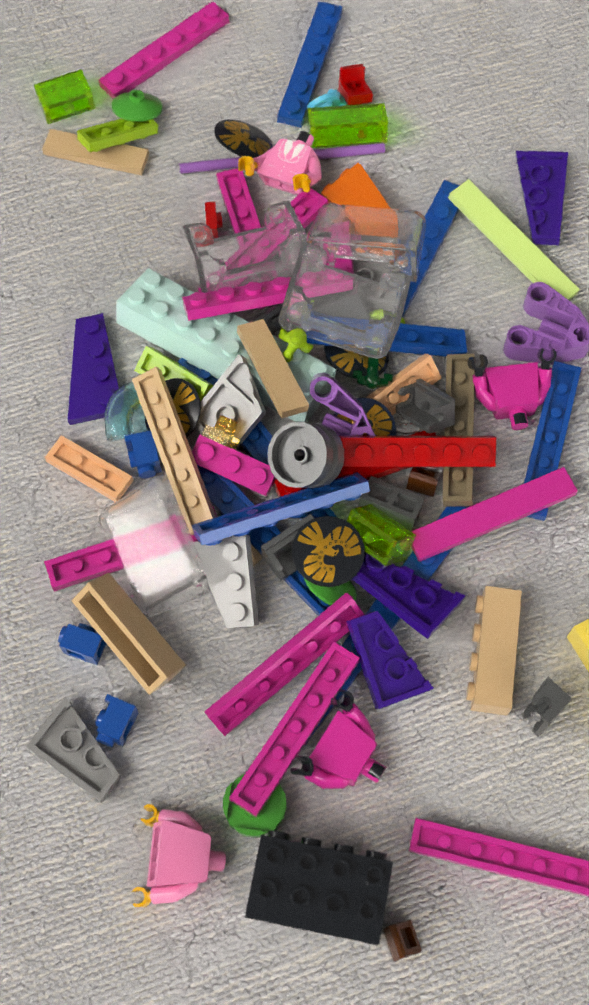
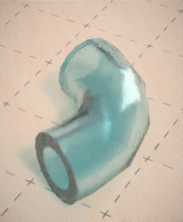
(120, 412)

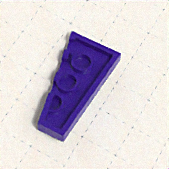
(543, 191)
(92, 371)
(410, 597)

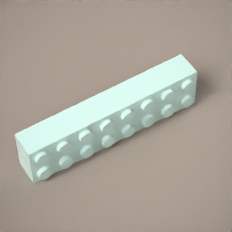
(156, 312)

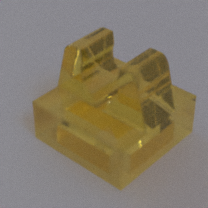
(223, 432)

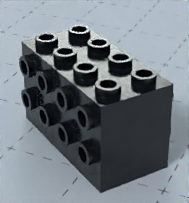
(319, 888)

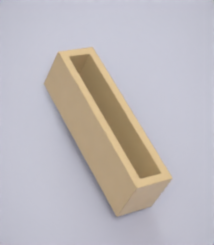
(128, 633)
(495, 650)

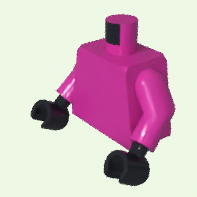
(512, 389)
(342, 750)

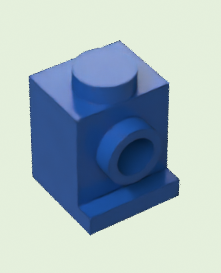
(143, 454)
(81, 643)
(115, 721)

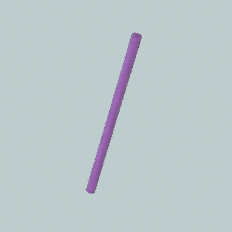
(324, 153)

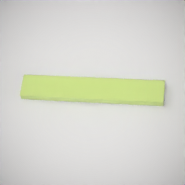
(510, 239)

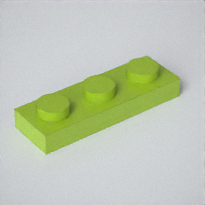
(115, 133)
(153, 358)

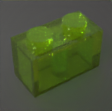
(64, 96)
(381, 535)

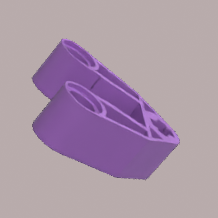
(561, 328)
(343, 403)

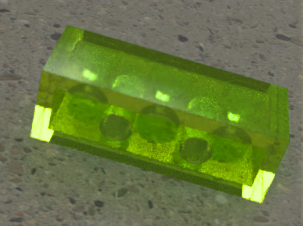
(348, 125)

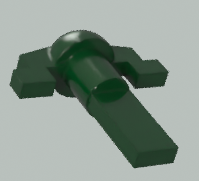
(372, 379)

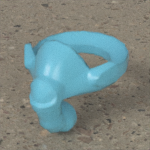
(332, 98)

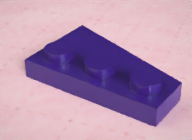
(385, 664)

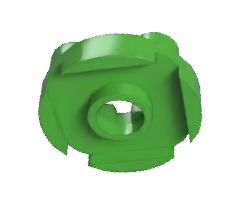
(247, 824)

